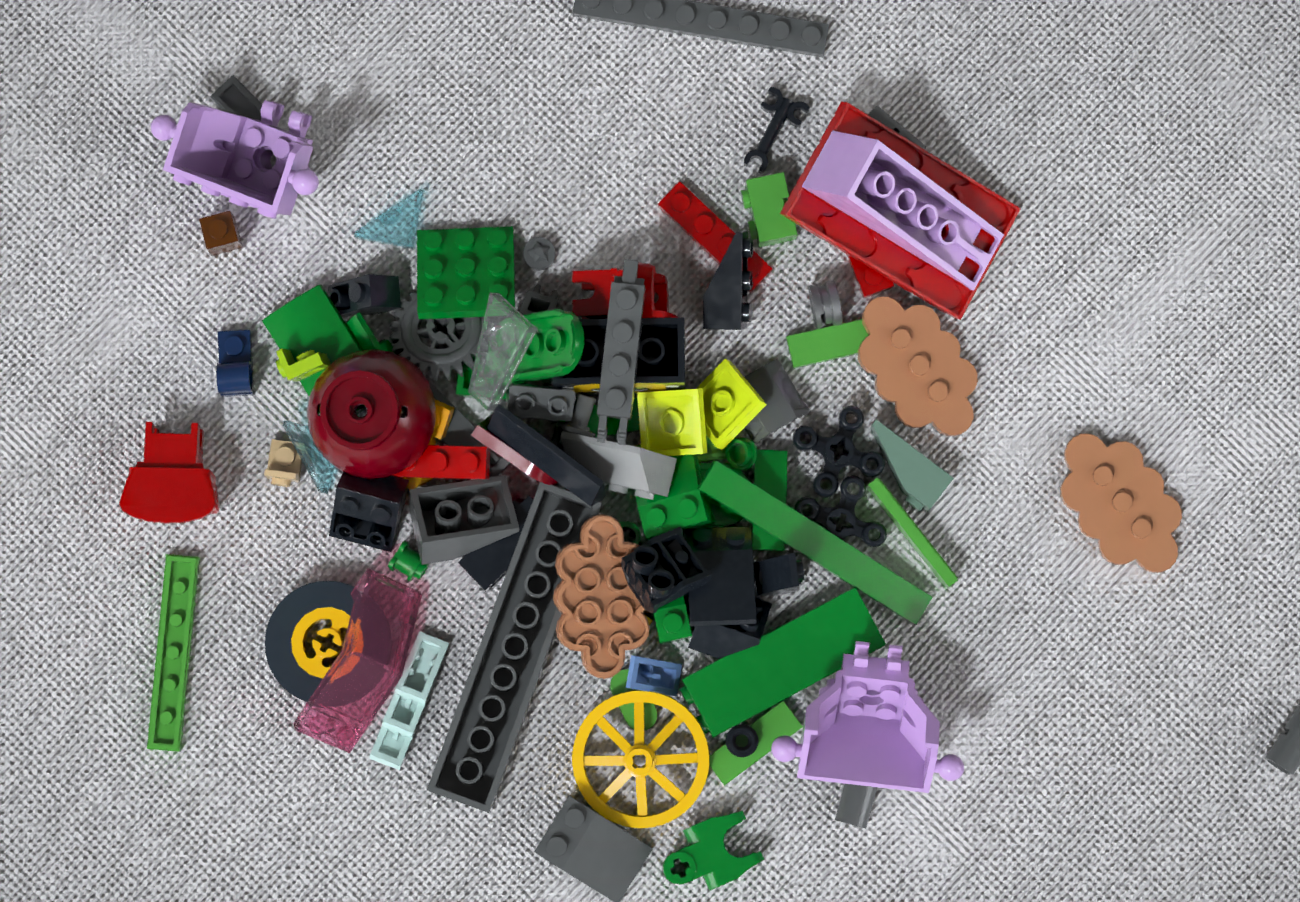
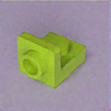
(307, 364)

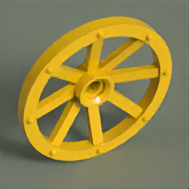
(580, 760)

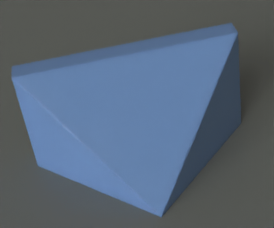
(653, 675)

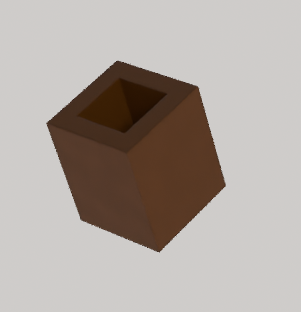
(220, 233)

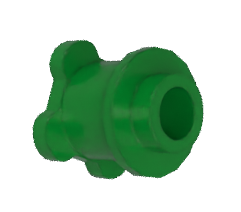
(408, 562)

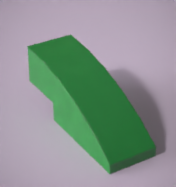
(770, 476)

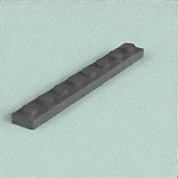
(711, 23)

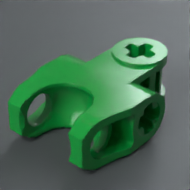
(708, 856)

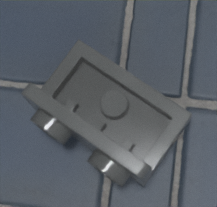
(540, 402)

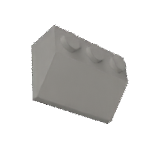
(622, 465)

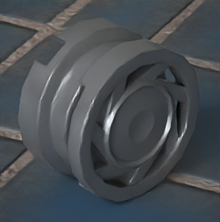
(825, 304)

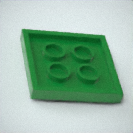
(462, 269)

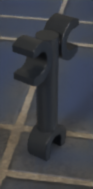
(783, 109)

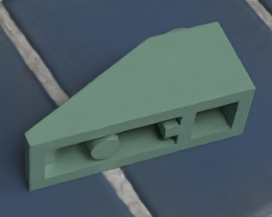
(914, 473)

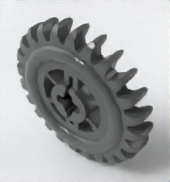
(444, 353)

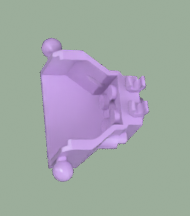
(234, 155)
(870, 729)

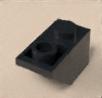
(366, 295)

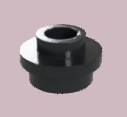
(745, 730)

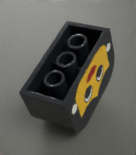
(659, 360)

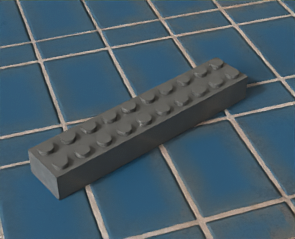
(509, 655)

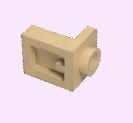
(283, 464)

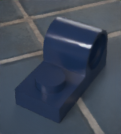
(235, 363)

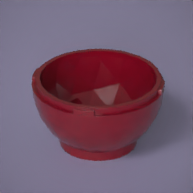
(381, 439)

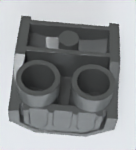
(781, 397)

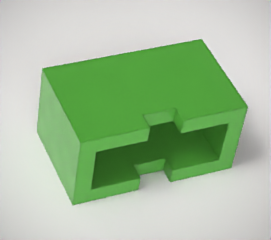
(766, 199)

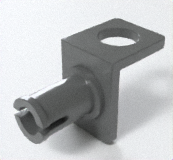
(581, 414)

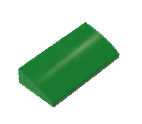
(315, 325)

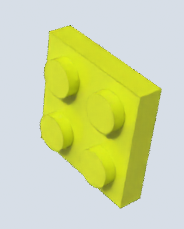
(728, 403)
(672, 421)

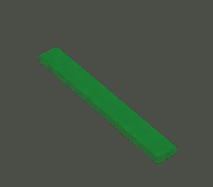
(814, 542)

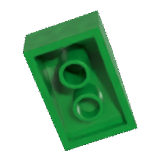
(683, 507)

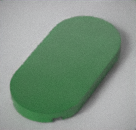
(554, 347)

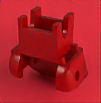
(600, 282)
(171, 480)

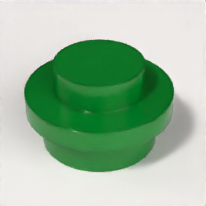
(741, 453)

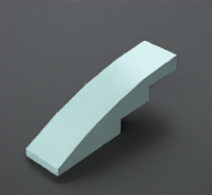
(409, 700)

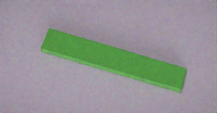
(173, 653)

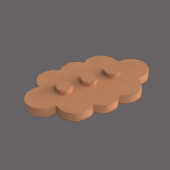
(917, 366)
(1120, 503)
(594, 598)

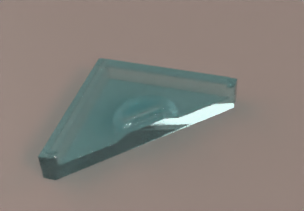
(397, 224)
(317, 466)

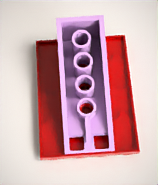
(900, 210)

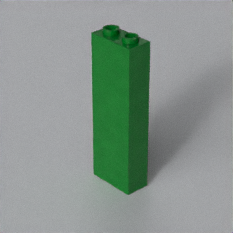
(780, 664)

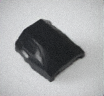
(663, 570)

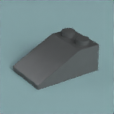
(461, 517)
(593, 850)

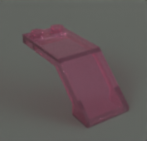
(367, 665)

